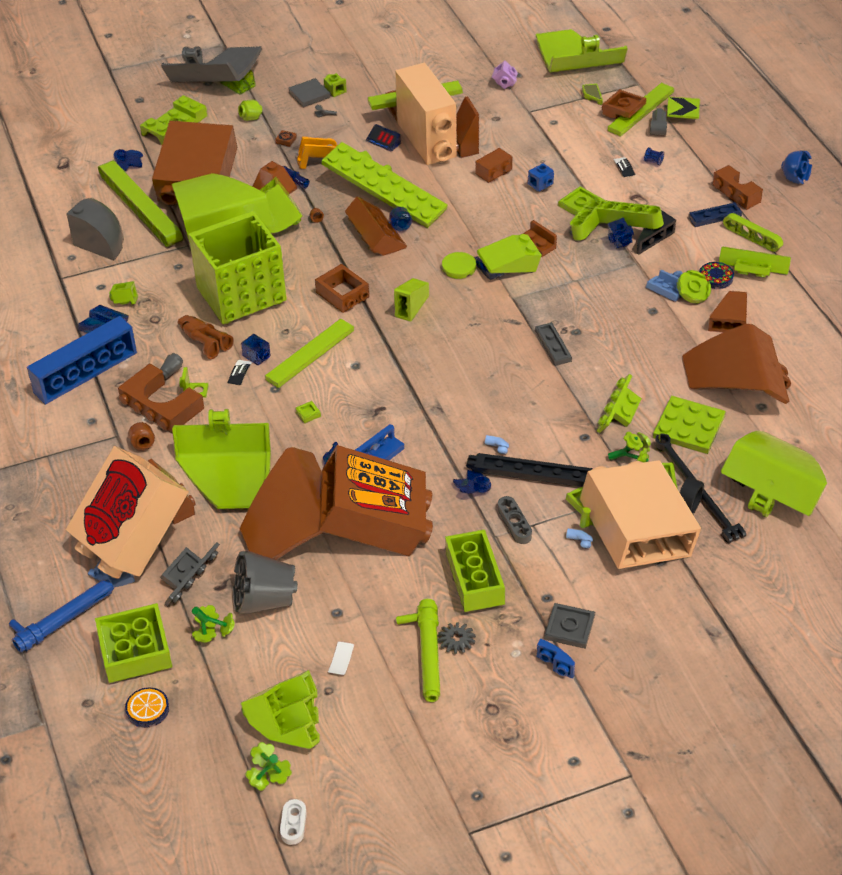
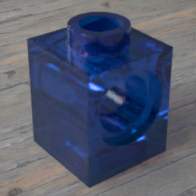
(255, 349)

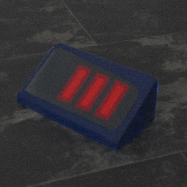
(384, 137)

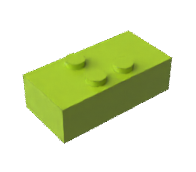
(475, 570)

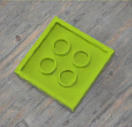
(690, 424)

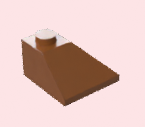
(271, 171)

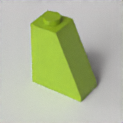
(410, 298)

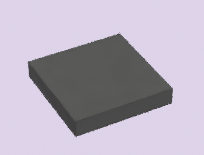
(309, 92)
(569, 625)

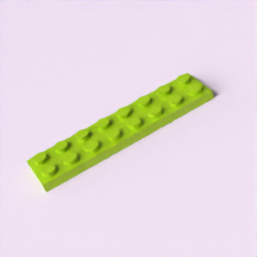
(384, 184)

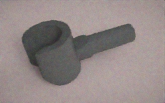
(320, 112)

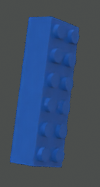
(82, 360)

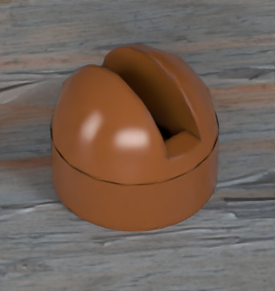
(315, 216)

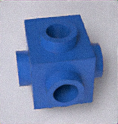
(540, 177)

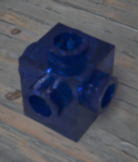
(620, 233)

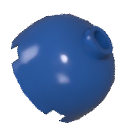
(797, 166)

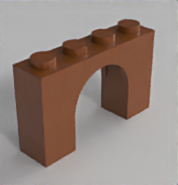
(165, 414)

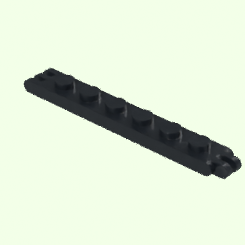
(528, 469)

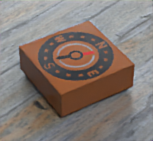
(285, 138)

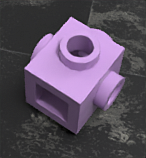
(504, 75)

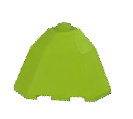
(286, 711)

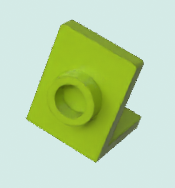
(184, 383)

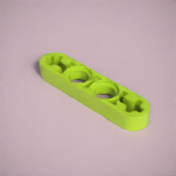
(770, 240)

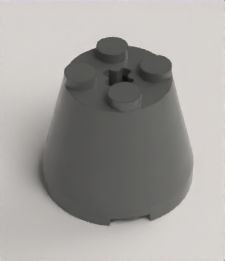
(262, 583)

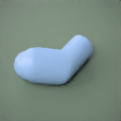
(498, 442)
(581, 535)

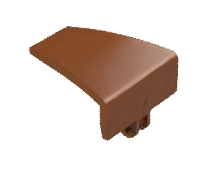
(285, 506)

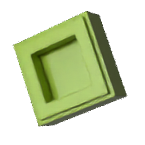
(308, 412)

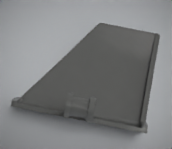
(227, 66)

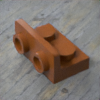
(542, 238)

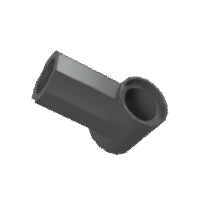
(658, 122)

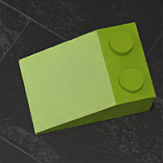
(511, 255)

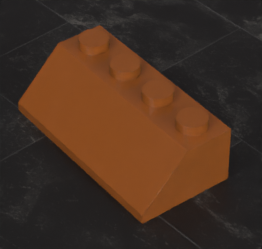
(374, 227)

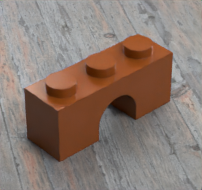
(727, 182)

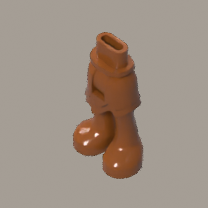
(200, 331)

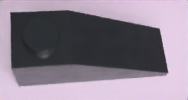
(651, 237)

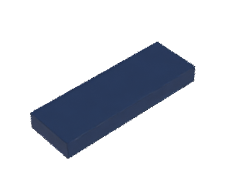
(713, 214)

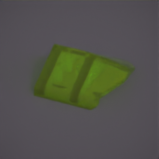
(243, 85)

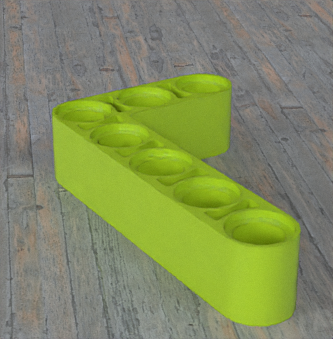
(607, 211)

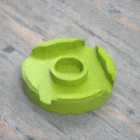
(458, 265)
(693, 286)

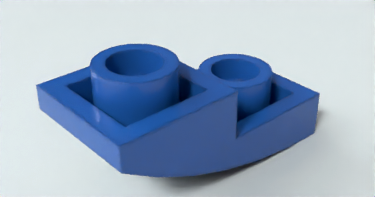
(561, 661)

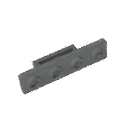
(183, 568)

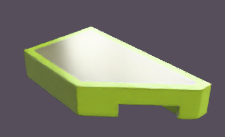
(592, 92)

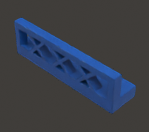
(383, 448)

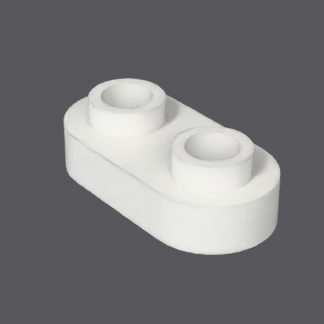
(292, 823)

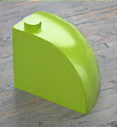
(281, 206)

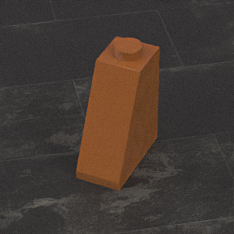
(729, 313)

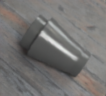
(171, 365)

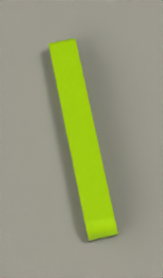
(140, 203)

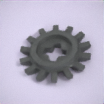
(450, 642)

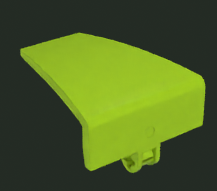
(216, 199)
(776, 473)

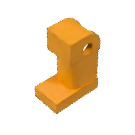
(314, 148)

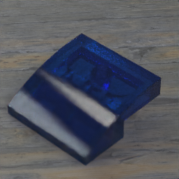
(99, 316)

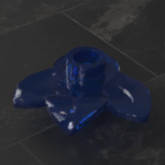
(128, 158)
(473, 483)

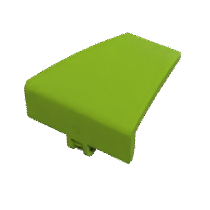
(570, 51)
(224, 458)

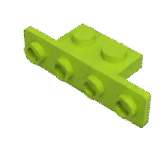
(754, 262)
(622, 405)

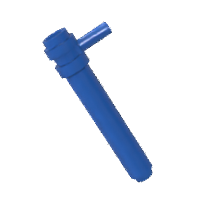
(36, 632)

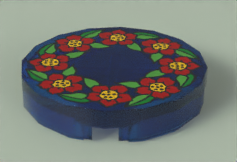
(718, 274)

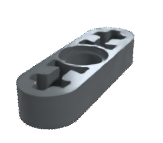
(514, 528)

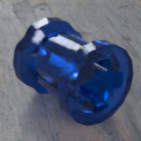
(654, 156)

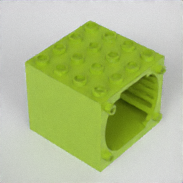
(238, 267)

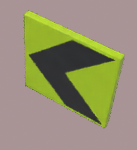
(683, 107)

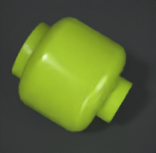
(249, 110)

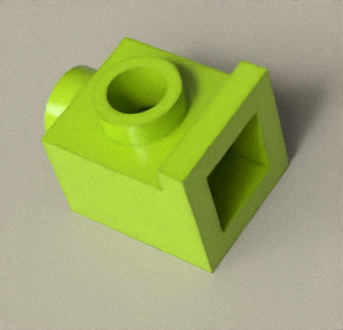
(332, 81)
(123, 293)

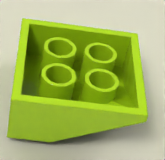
(133, 643)

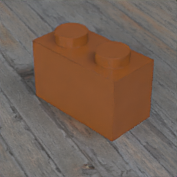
(493, 165)

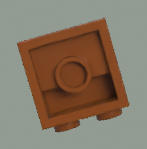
(622, 104)

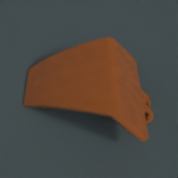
(738, 360)

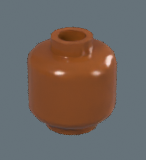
(141, 436)

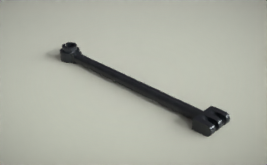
(730, 531)

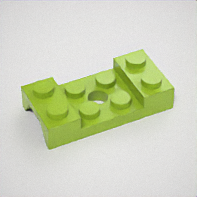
(183, 110)

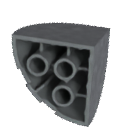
(95, 228)

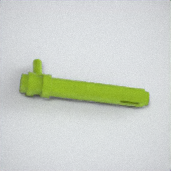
(427, 622)

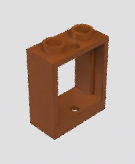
(326, 282)

